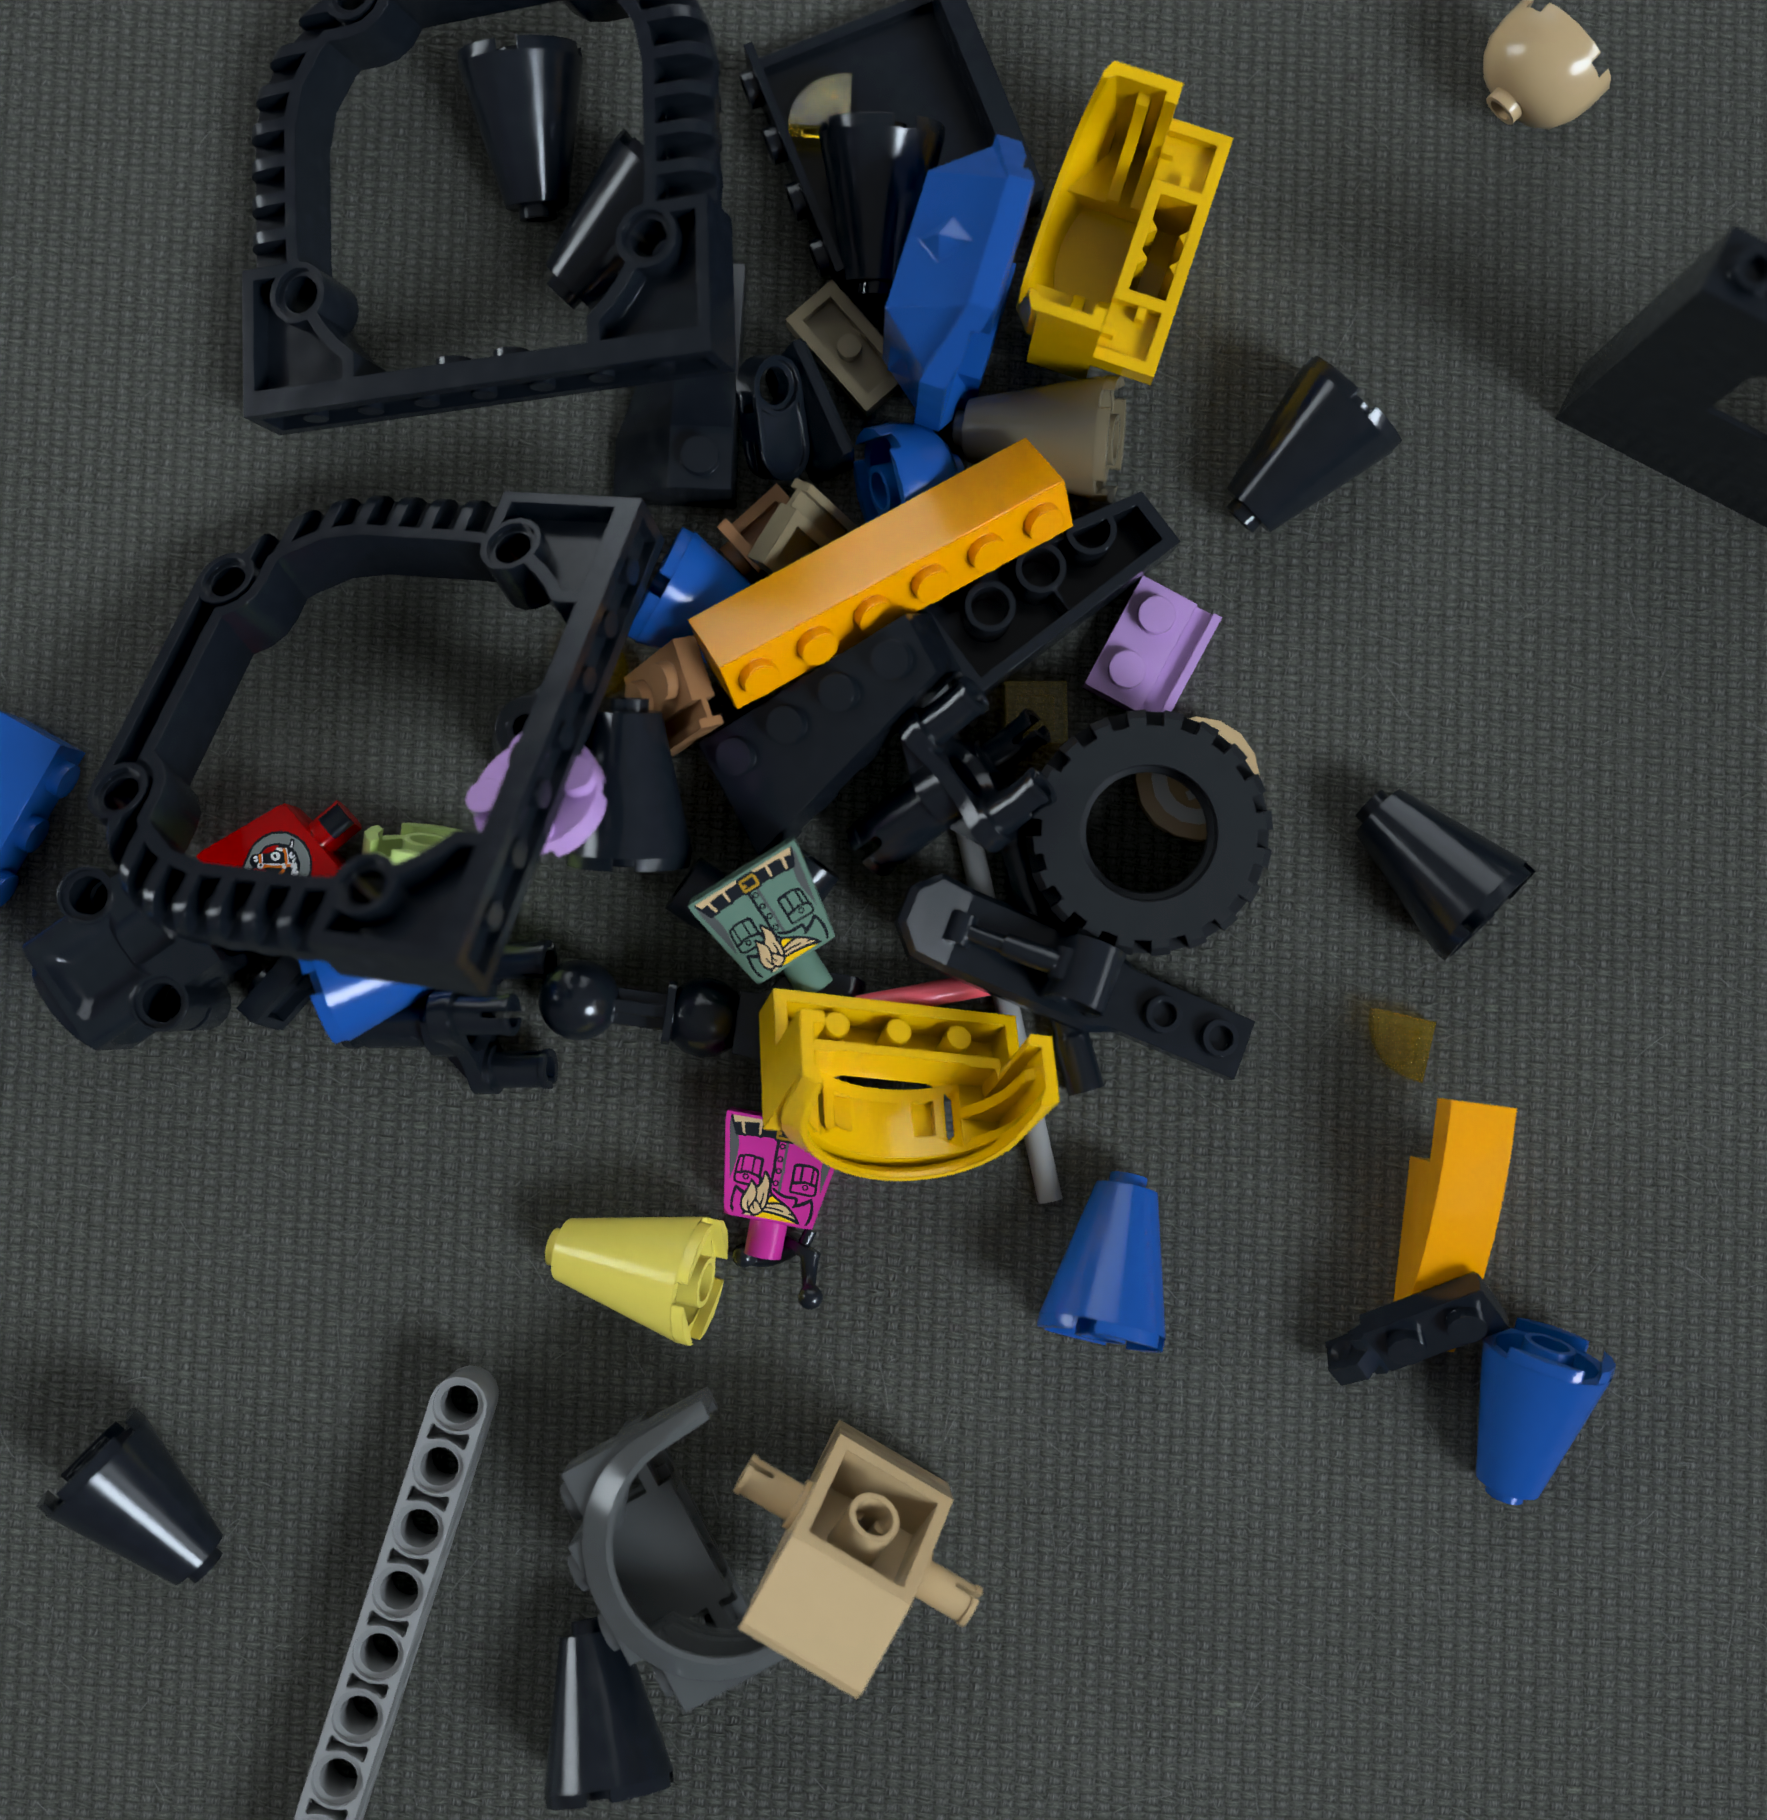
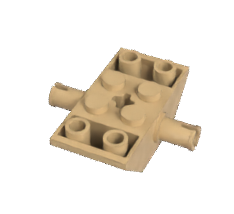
(850, 1557)

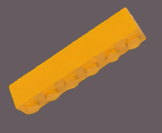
(882, 572)

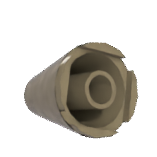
(1068, 422)

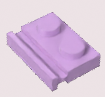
(1151, 650)

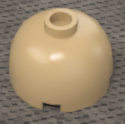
(1541, 68)

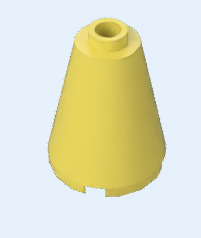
(645, 1268)

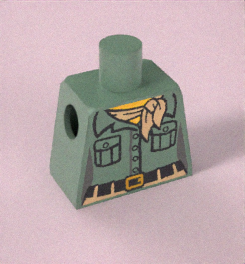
(770, 918)

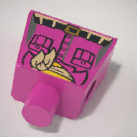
(769, 1182)

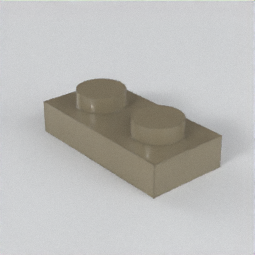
(845, 347)

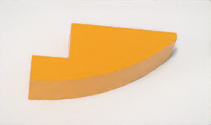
(1455, 1196)

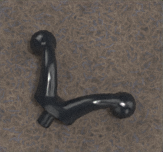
(809, 1295)

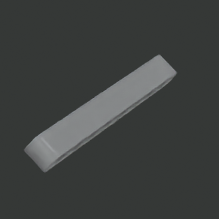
(389, 1611)

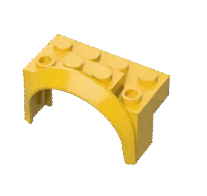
(893, 1133)

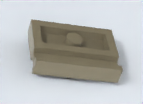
(799, 528)

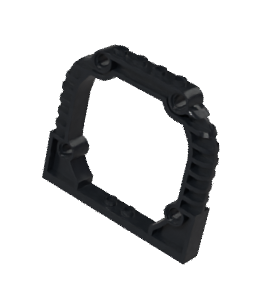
(655, 324)
(453, 906)

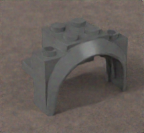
(657, 1560)

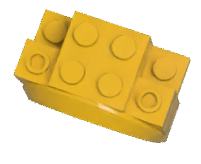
(1120, 230)

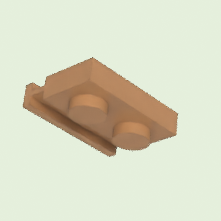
(678, 687)

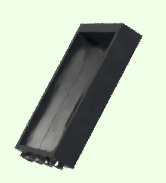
(1674, 360)

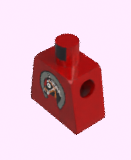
(288, 842)

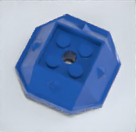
(956, 278)

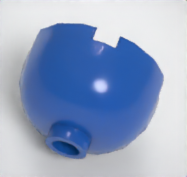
(900, 465)

